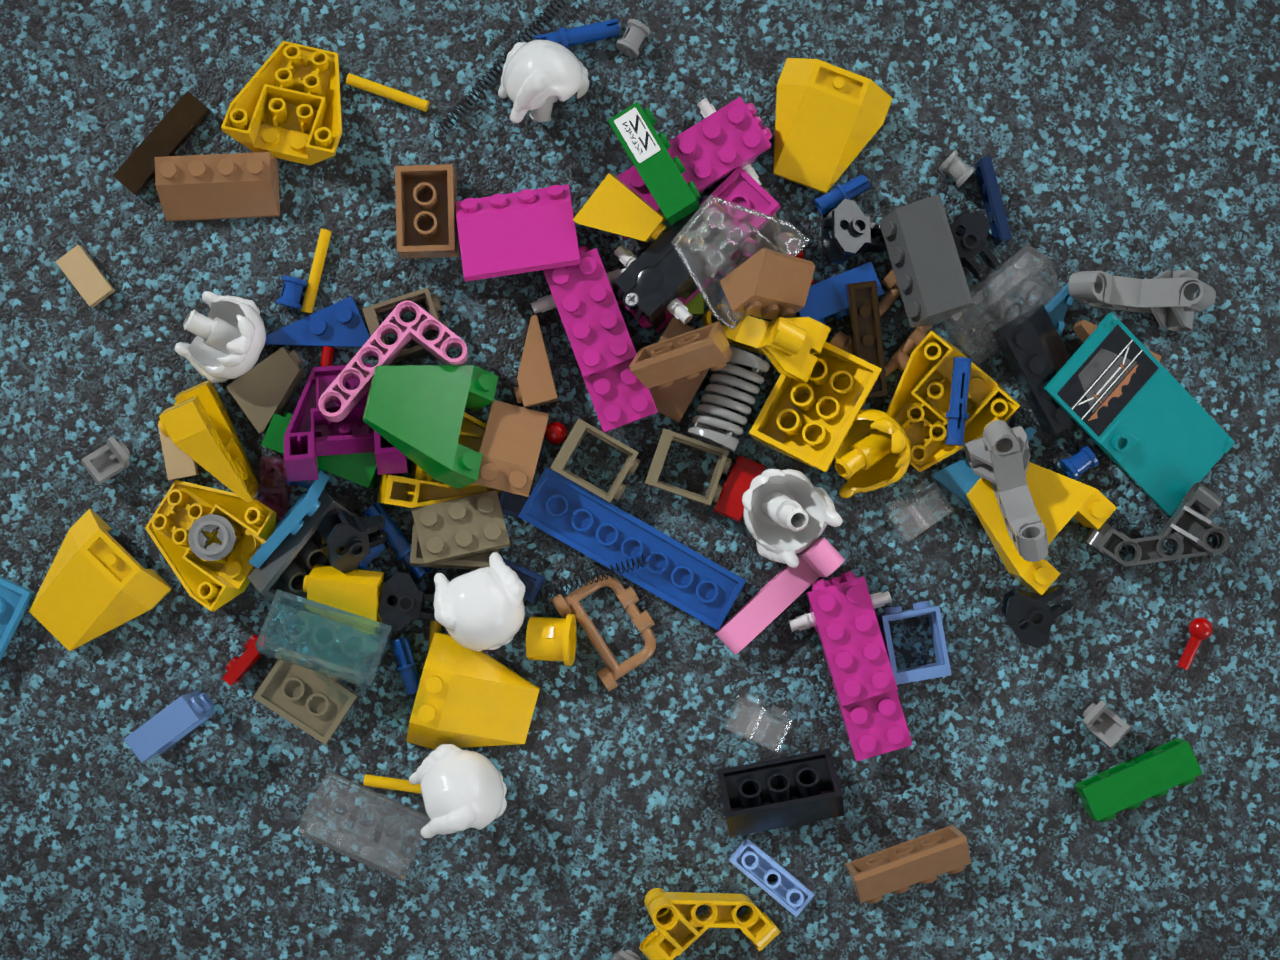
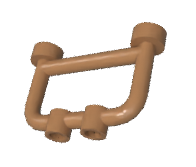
(901, 355)
(641, 620)

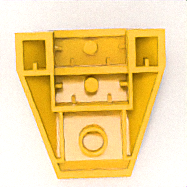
(469, 700)

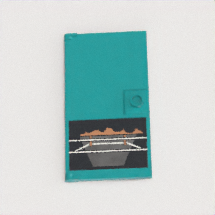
(1139, 414)

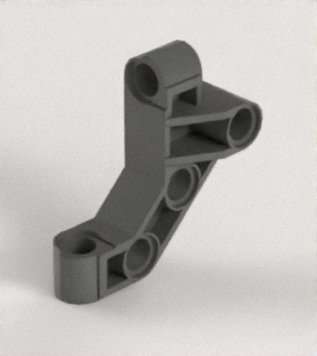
(1186, 529)

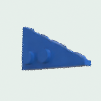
(333, 326)

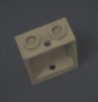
(373, 319)
(570, 447)
(722, 467)

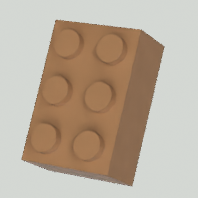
(426, 211)

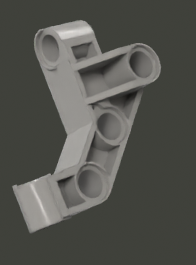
(1166, 296)
(1003, 459)

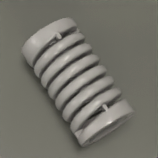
(707, 423)

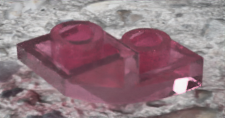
(273, 484)

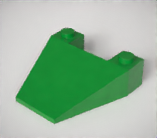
(423, 414)

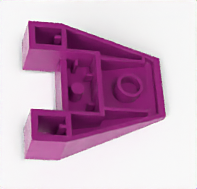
(314, 436)

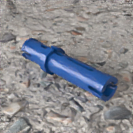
(583, 34)
(958, 401)
(397, 540)

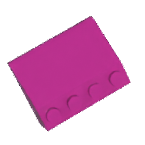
(517, 232)

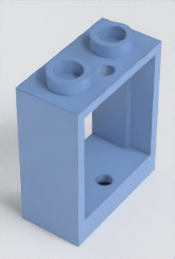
(921, 672)
(170, 725)

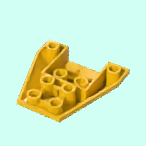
(290, 106)
(823, 121)
(925, 398)
(210, 581)
(94, 586)

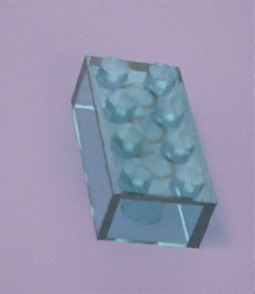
(324, 639)

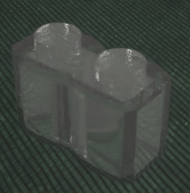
(918, 511)
(758, 723)

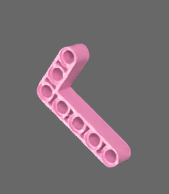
(387, 353)
(814, 562)

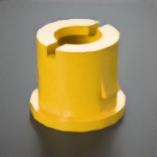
(552, 639)

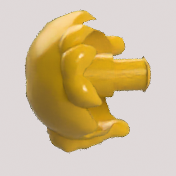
(872, 453)

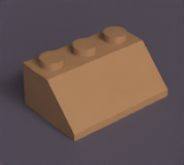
(769, 285)
(682, 356)

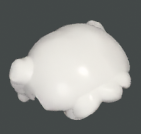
(540, 75)
(226, 340)
(786, 514)
(481, 606)
(459, 790)

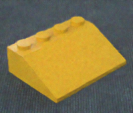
(816, 416)

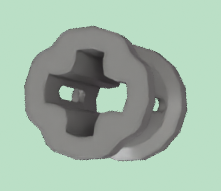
(632, 38)
(956, 169)

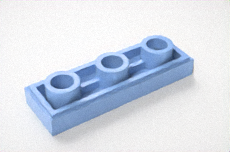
(759, 865)

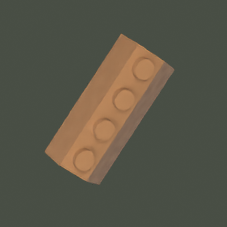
(218, 186)
(908, 864)

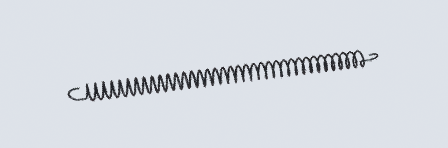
(495, 69)
(592, 578)

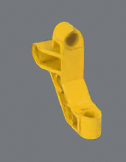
(785, 342)
(680, 926)

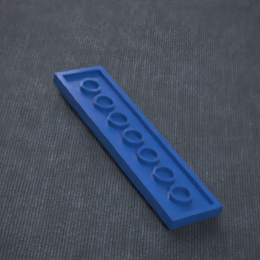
(616, 536)

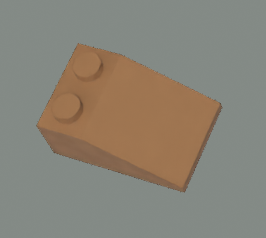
(676, 398)
(511, 448)

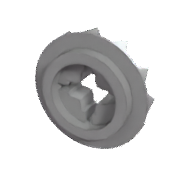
(199, 541)

